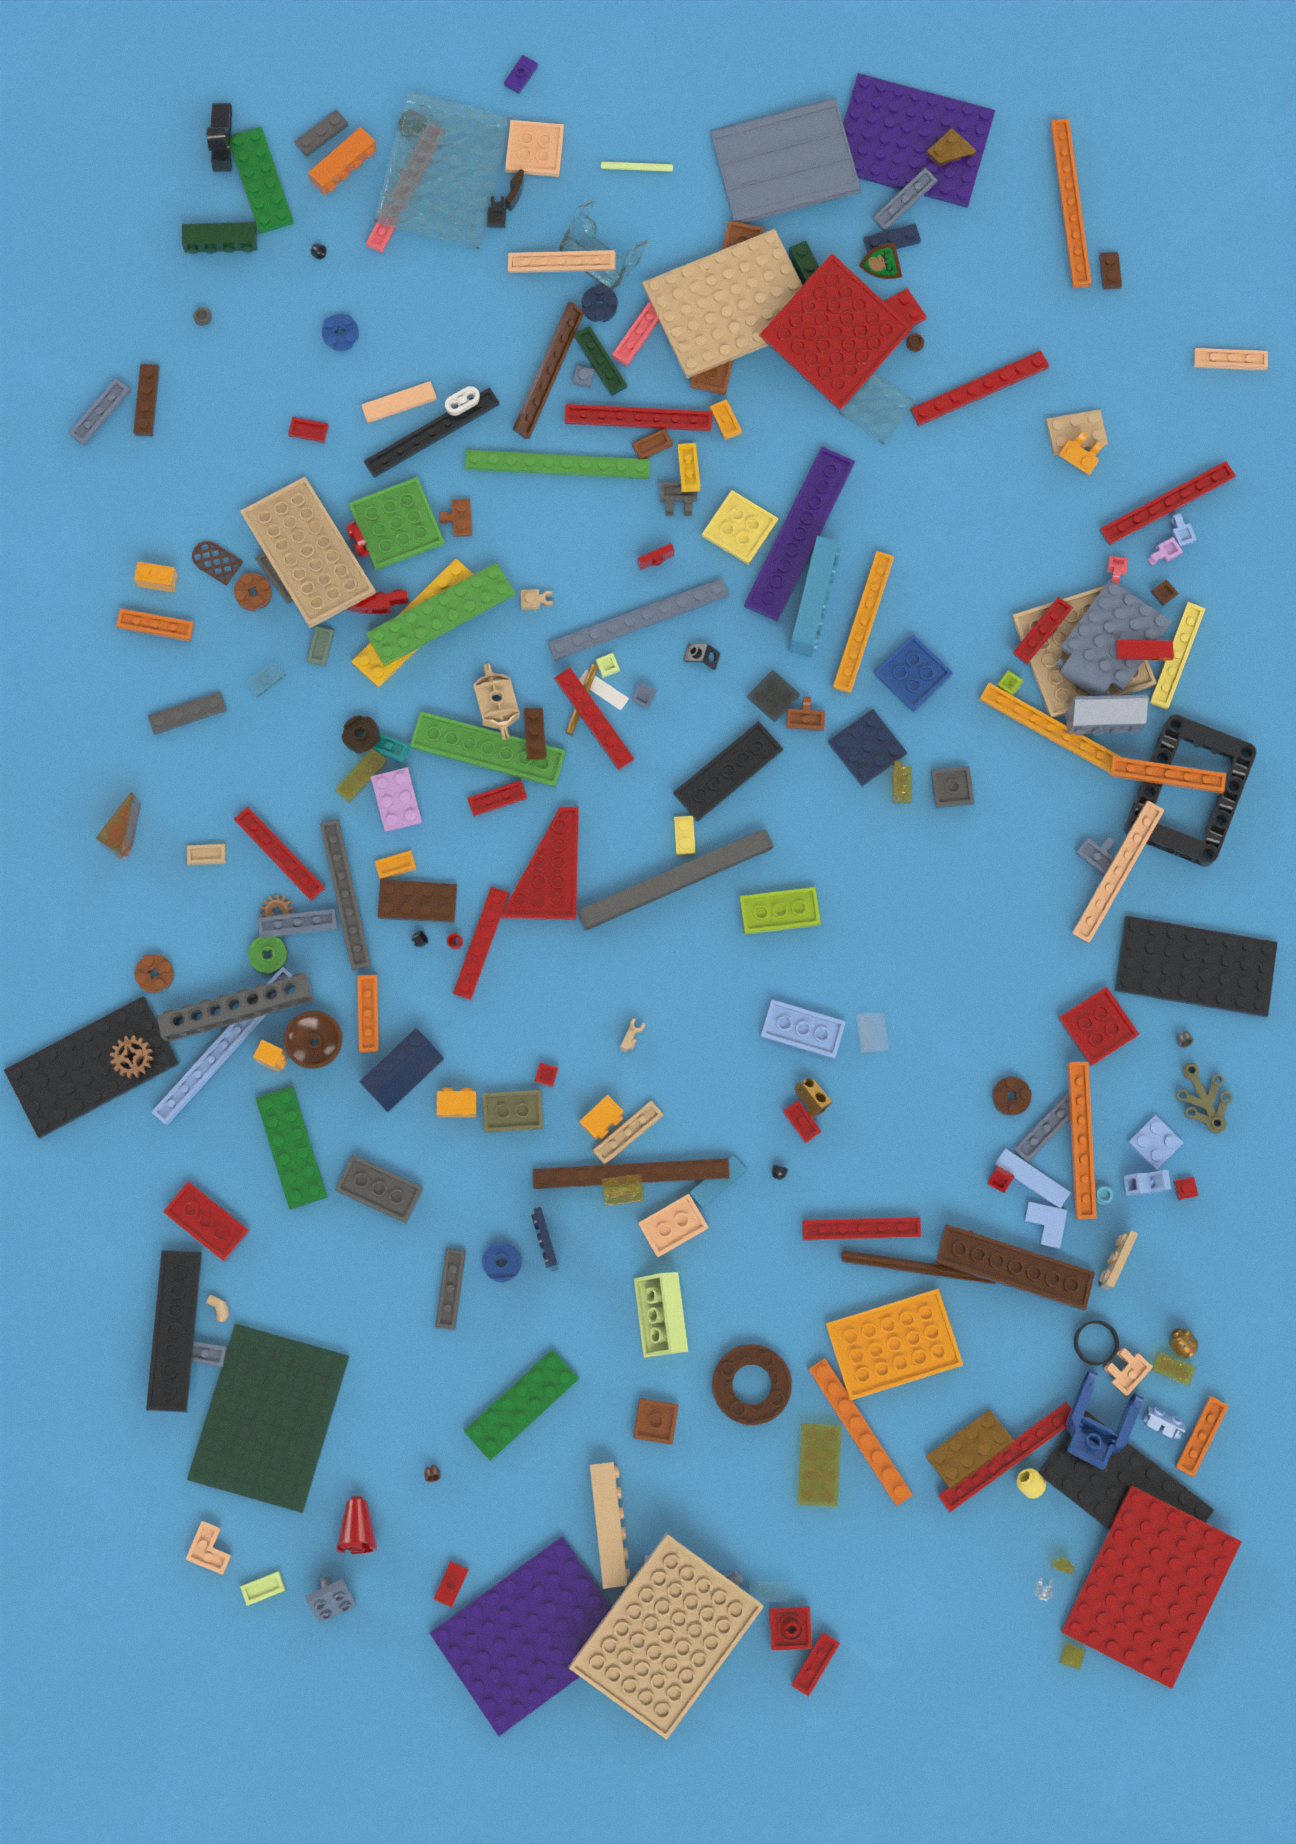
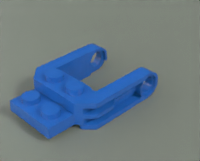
(1091, 1439)

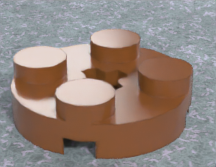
(258, 600)
(159, 983)

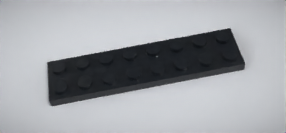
(174, 1331)

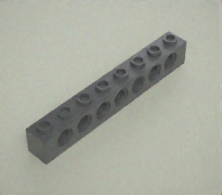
(168, 1020)

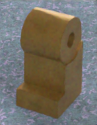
(812, 1096)

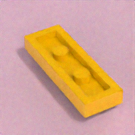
(688, 467)

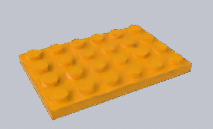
(894, 1344)

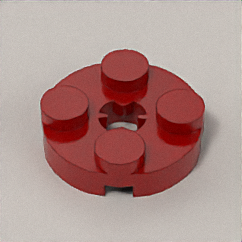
(355, 533)

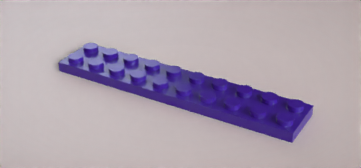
(799, 534)

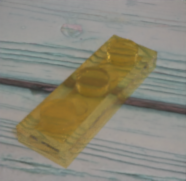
(360, 775)

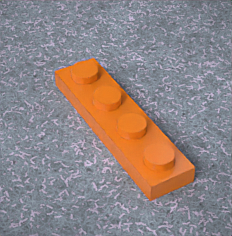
(155, 625)
(368, 1013)
(1201, 1436)

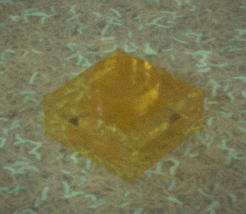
(1062, 1565)
(1072, 1656)

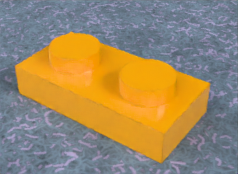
(725, 419)

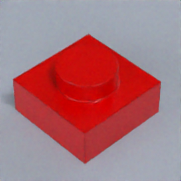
(546, 1074)
(1000, 1179)
(1186, 1188)

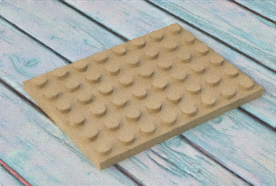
(723, 301)
(666, 1636)

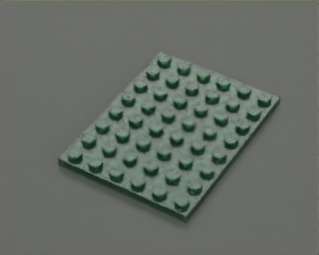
(268, 1418)

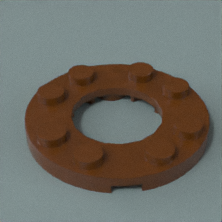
(780, 1384)

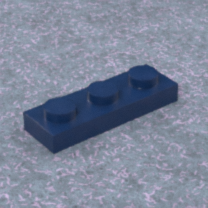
(901, 236)

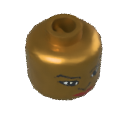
(1183, 1342)

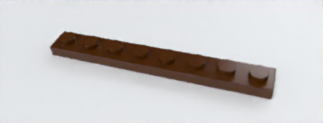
(548, 370)

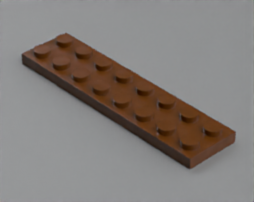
(1015, 1267)

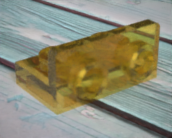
(901, 783)
(623, 1189)

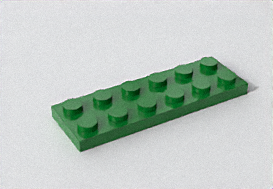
(260, 180)
(291, 1148)
(521, 1405)

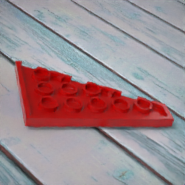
(550, 880)

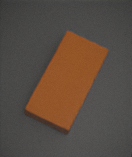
(652, 444)

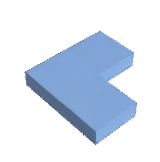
(1052, 1220)

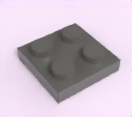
(952, 787)

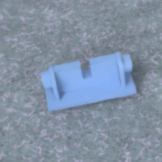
(1157, 1417)

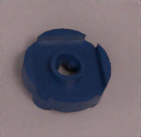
(599, 313)

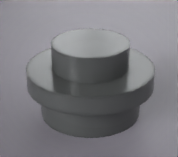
(202, 316)

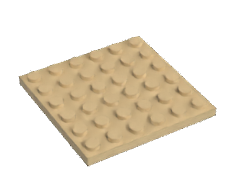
(1054, 688)

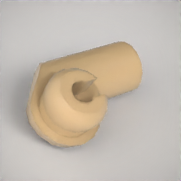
(220, 1306)

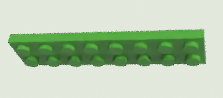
(440, 614)
(485, 749)

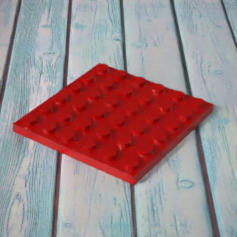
(835, 332)

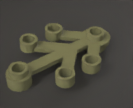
(1205, 1101)

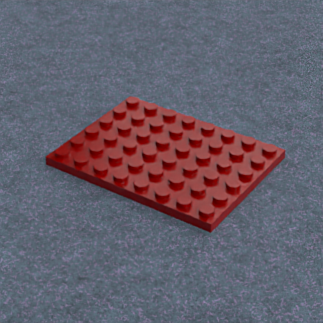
(1151, 1586)

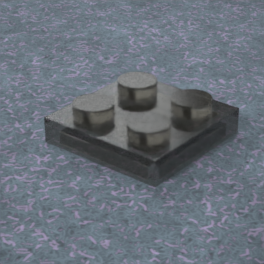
(773, 696)

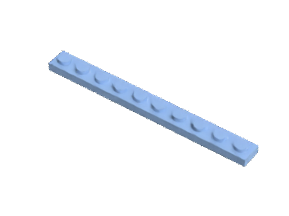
(209, 1062)

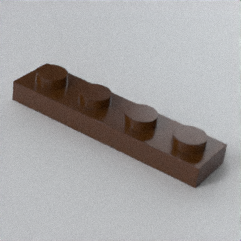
(146, 400)

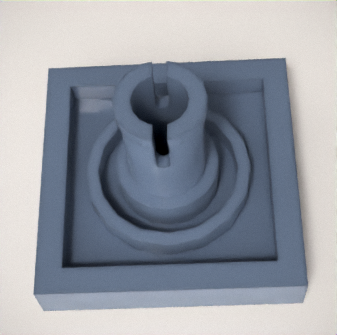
(330, 1599)

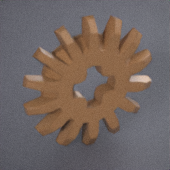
(273, 904)

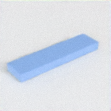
(1033, 1178)

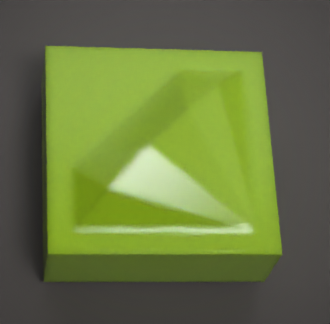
(1010, 683)

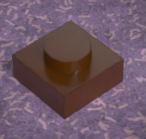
(1164, 592)

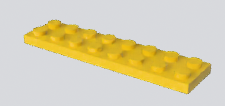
(369, 662)

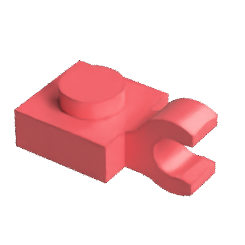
(1117, 566)

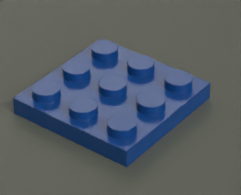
(913, 673)

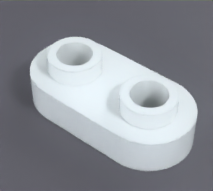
(460, 399)

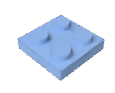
(1155, 1142)

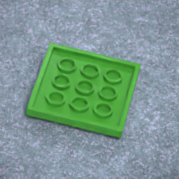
(396, 523)

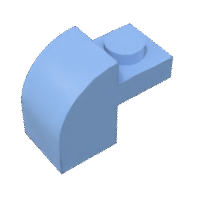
(1147, 1183)

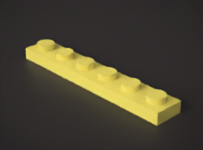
(1181, 645)

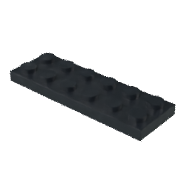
(728, 771)

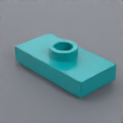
(392, 748)

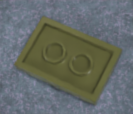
(512, 1111)

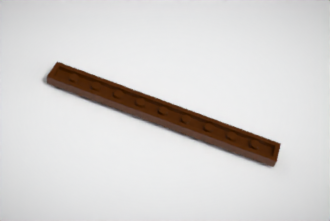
(650, 1173)

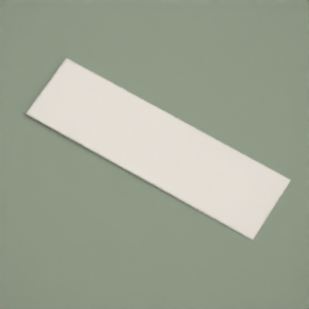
(606, 691)

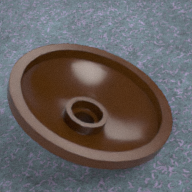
(312, 1026)

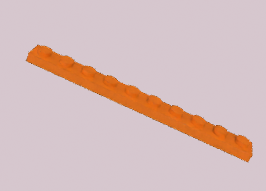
(1070, 203)

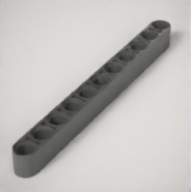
(675, 879)

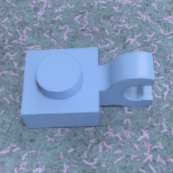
(1182, 533)

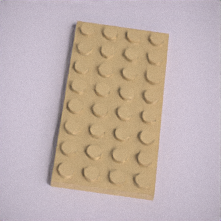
(307, 552)

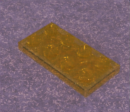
(819, 1465)

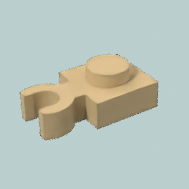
(532, 599)

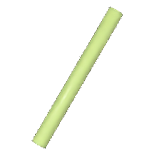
(637, 166)

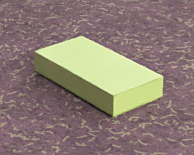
(263, 1588)

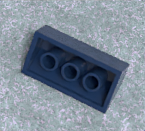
(401, 1070)

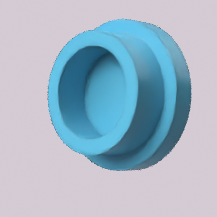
(1103, 1195)

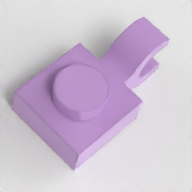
(1167, 550)

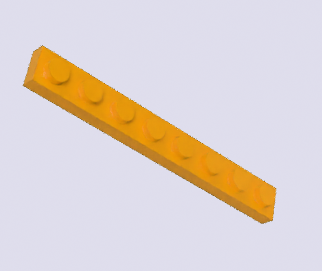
(863, 622)
(1047, 727)

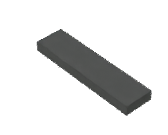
(450, 1289)

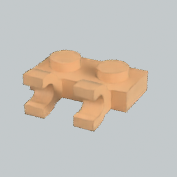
(1131, 1374)

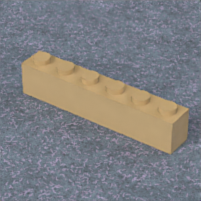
(608, 1525)

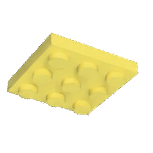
(740, 527)

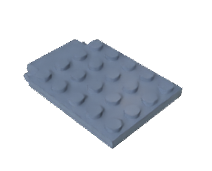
(1093, 640)

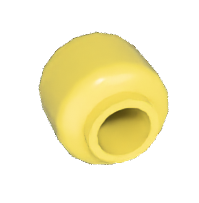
(1031, 1483)

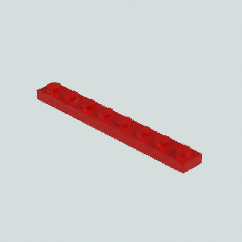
(979, 388)
(638, 417)
(1167, 503)
(1022, 1447)

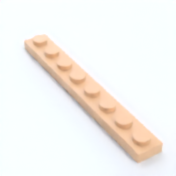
(1118, 871)

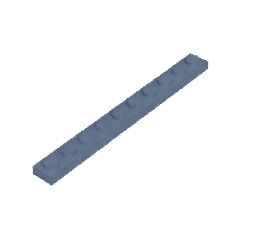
(638, 619)

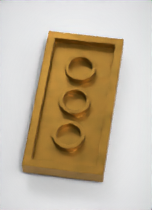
(970, 1449)

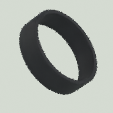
(1116, 1339)

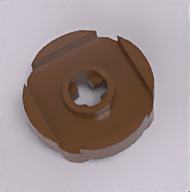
(1012, 1107)

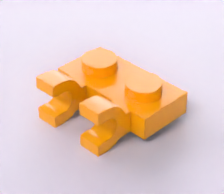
(1078, 456)

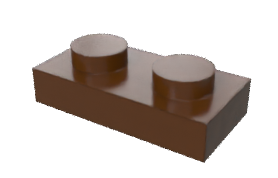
(1110, 270)

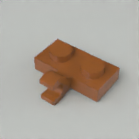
(459, 517)
(805, 718)

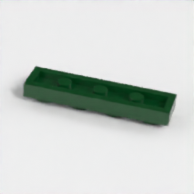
(600, 361)

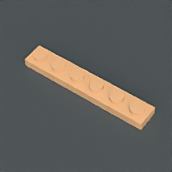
(562, 261)

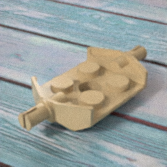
(501, 713)

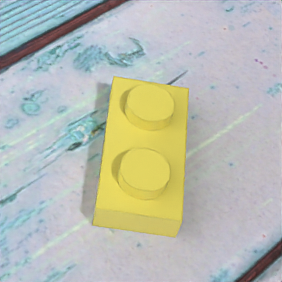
(684, 835)

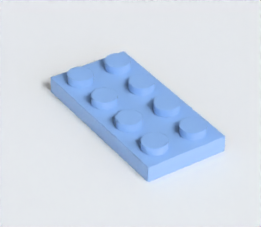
(803, 1029)

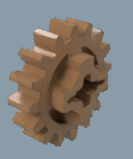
(123, 1058)

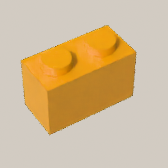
(155, 577)
(270, 1056)
(456, 1103)
(602, 1118)

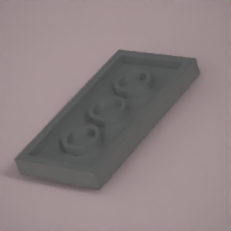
(379, 1189)

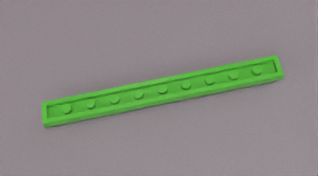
(557, 464)

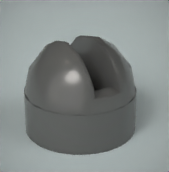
(1184, 1039)

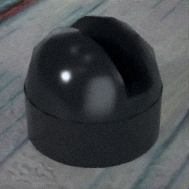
(319, 247)
(420, 939)
(779, 1172)

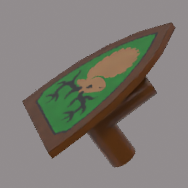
(882, 262)

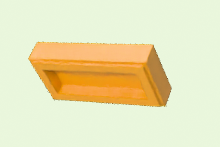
(395, 865)

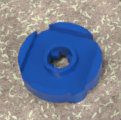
(337, 322)
(509, 1270)

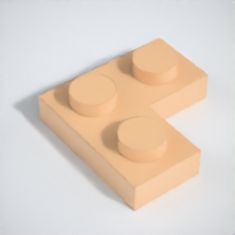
(202, 1549)

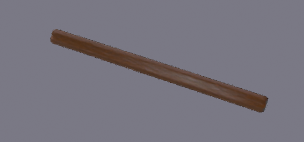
(908, 1266)

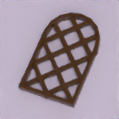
(215, 576)

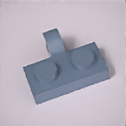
(1096, 855)

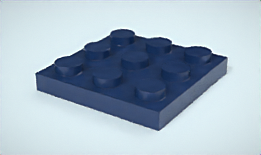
(867, 747)
(544, 1239)

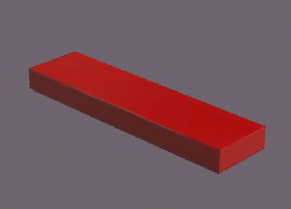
(1042, 630)

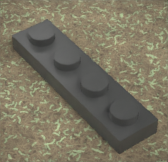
(187, 713)

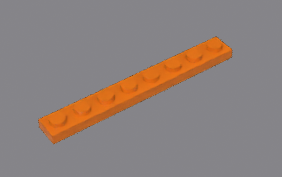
(1081, 1140)
(860, 1432)

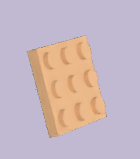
(535, 148)

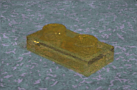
(1173, 1369)

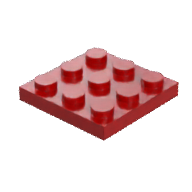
(1098, 1026)

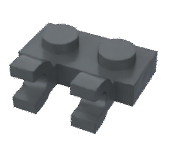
(672, 492)

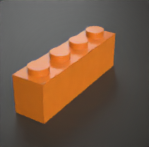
(342, 161)

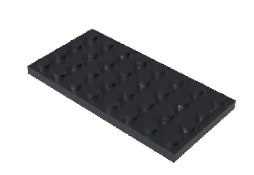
(1196, 966)
(77, 1070)
(1103, 1491)

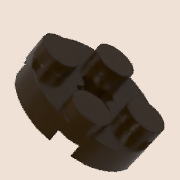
(367, 741)

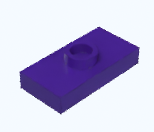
(521, 74)

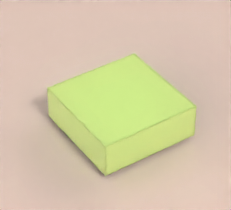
(607, 665)

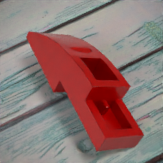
(381, 602)

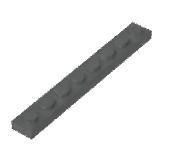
(345, 895)

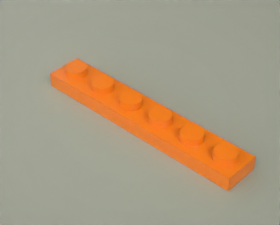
(1167, 774)

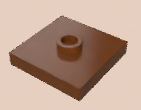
(655, 1421)

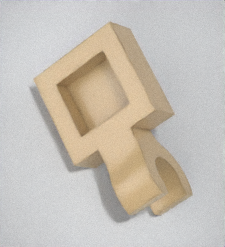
(629, 1040)

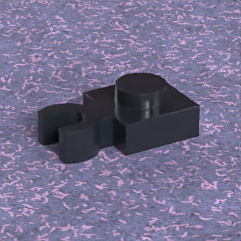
(496, 214)

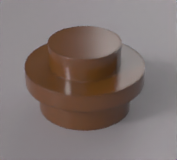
(915, 342)

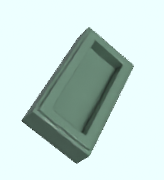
(320, 646)

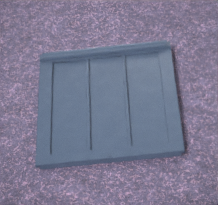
(785, 161)

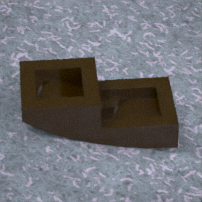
(516, 187)

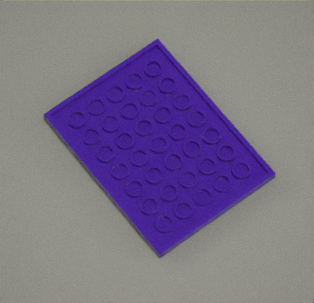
(896, 125)
(523, 1635)

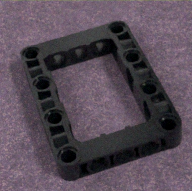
(1218, 743)

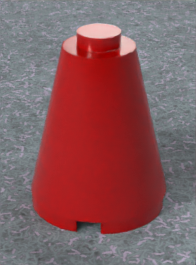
(356, 1528)

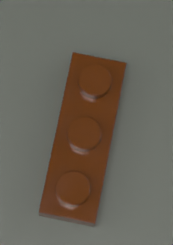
(534, 733)

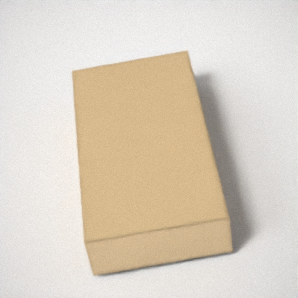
(206, 854)

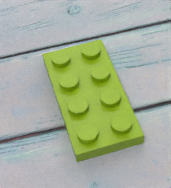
(780, 910)

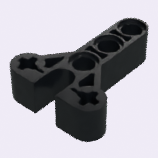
(220, 137)

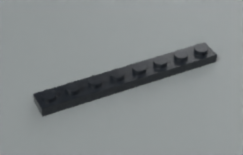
(428, 435)

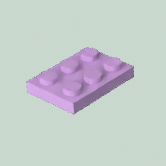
(396, 799)

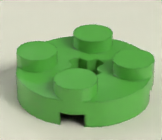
(269, 965)

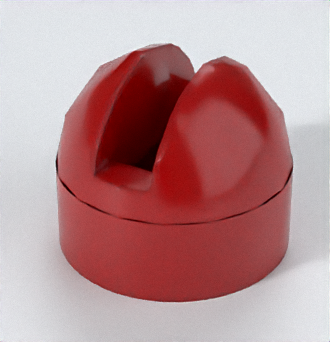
(451, 941)

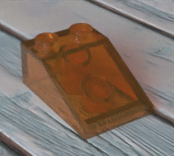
(120, 830)

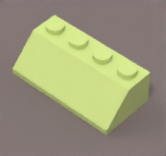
(660, 1314)

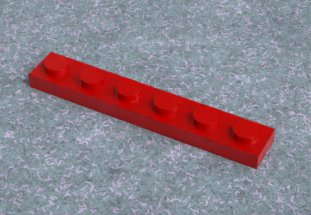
(594, 718)
(279, 854)
(481, 943)
(861, 1228)

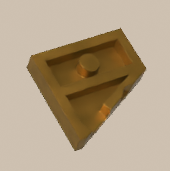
(950, 149)

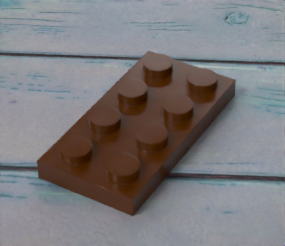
(417, 901)

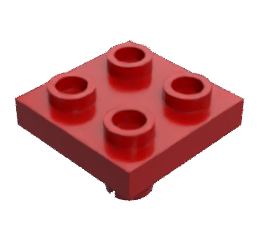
(790, 1628)

